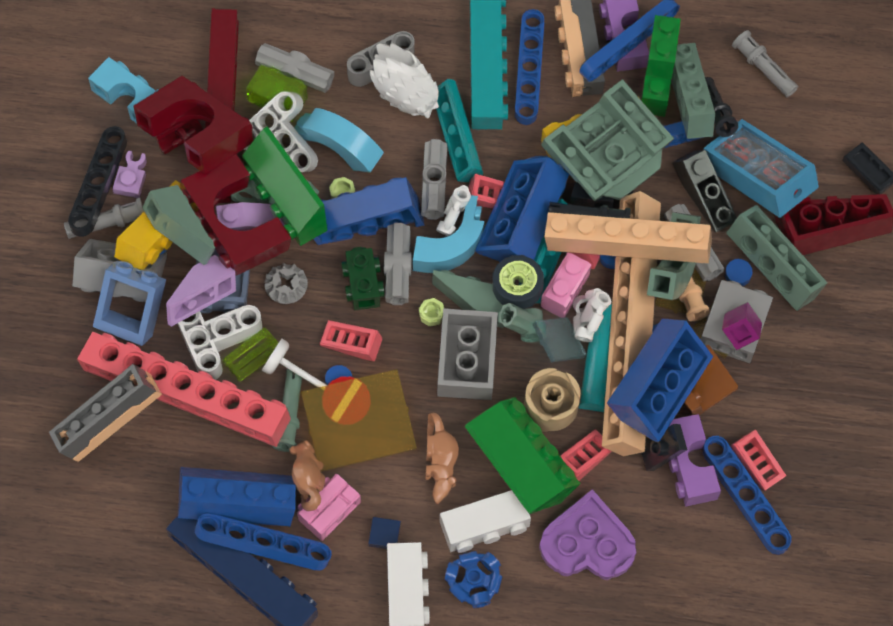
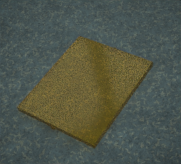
(358, 420)

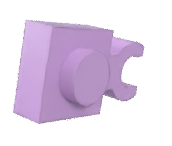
(130, 178)

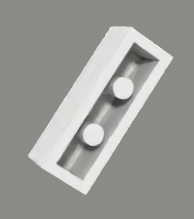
(484, 521)
(406, 584)

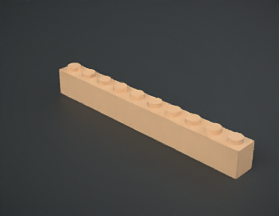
(629, 327)

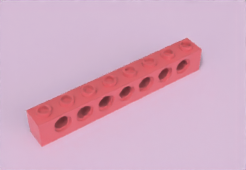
(266, 428)

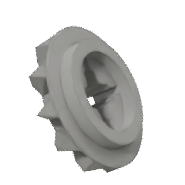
(284, 294)

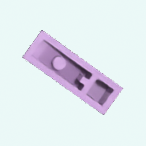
(244, 215)
(200, 289)

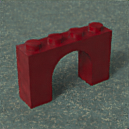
(184, 101)
(235, 248)

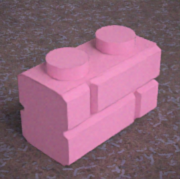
(565, 285)
(336, 504)

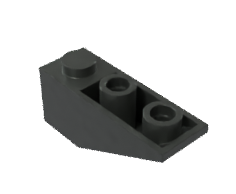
(705, 189)

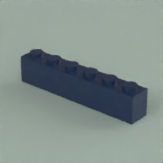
(247, 576)

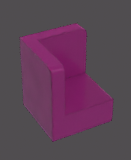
(742, 326)

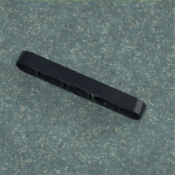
(99, 191)

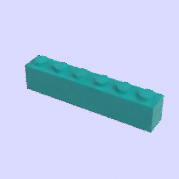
(487, 64)

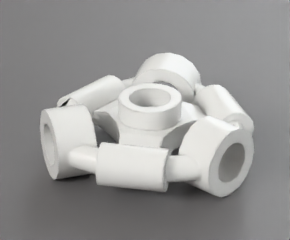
(455, 205)
(590, 315)

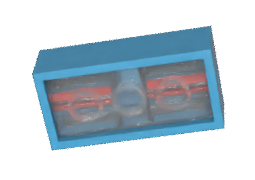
(762, 168)

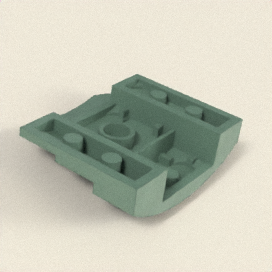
(610, 144)

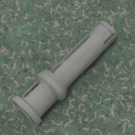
(757, 56)
(117, 216)

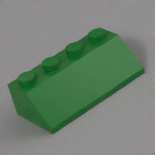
(284, 188)
(523, 455)

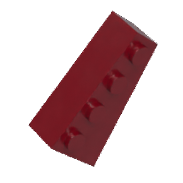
(836, 221)

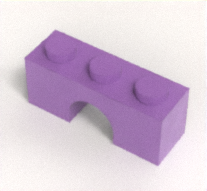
(617, 15)
(694, 483)

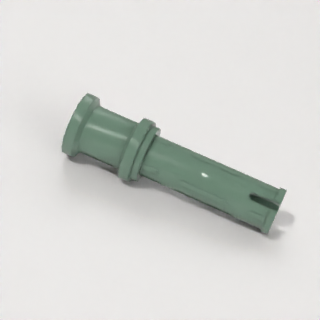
(291, 400)

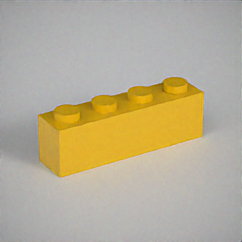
(141, 242)

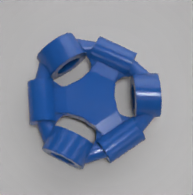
(474, 578)

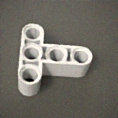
(282, 126)
(214, 341)

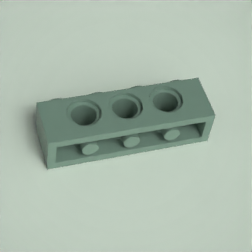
(692, 93)
(776, 257)

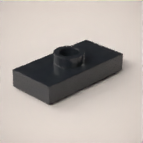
(869, 168)
(668, 448)

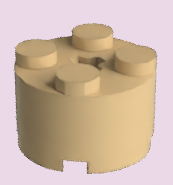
(556, 386)

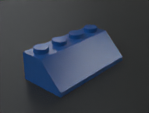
(522, 209)
(660, 378)
(237, 495)

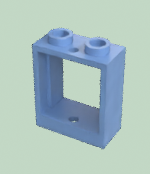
(121, 325)

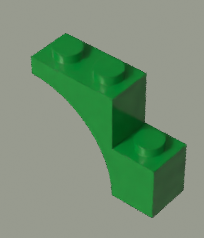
(660, 64)

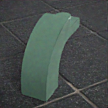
(672, 277)

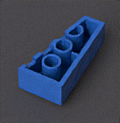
(370, 210)

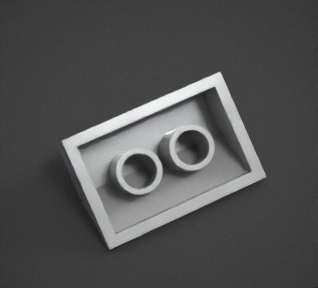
(94, 260)

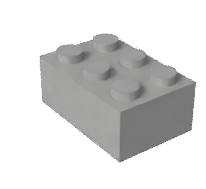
(467, 354)

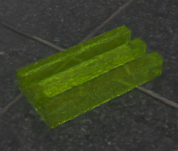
(240, 375)

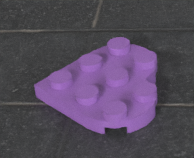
(589, 539)

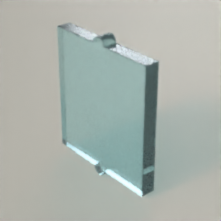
(559, 339)

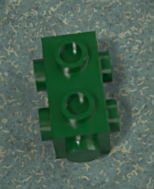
(362, 269)

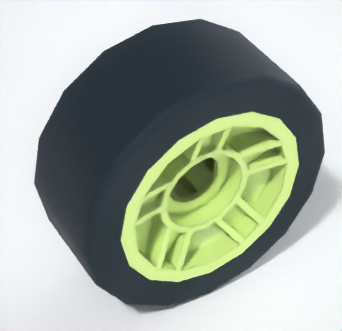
(522, 269)

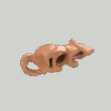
(443, 454)
(307, 475)

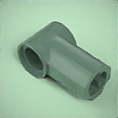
(520, 321)

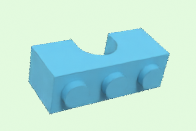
(115, 80)

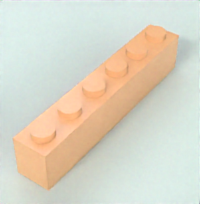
(628, 237)

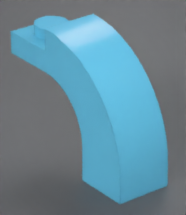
(341, 136)
(452, 250)

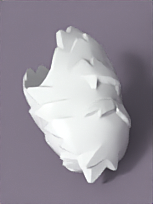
(404, 81)

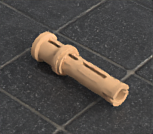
(693, 302)

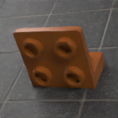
(711, 387)

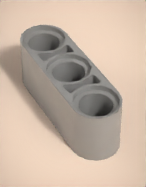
(364, 58)

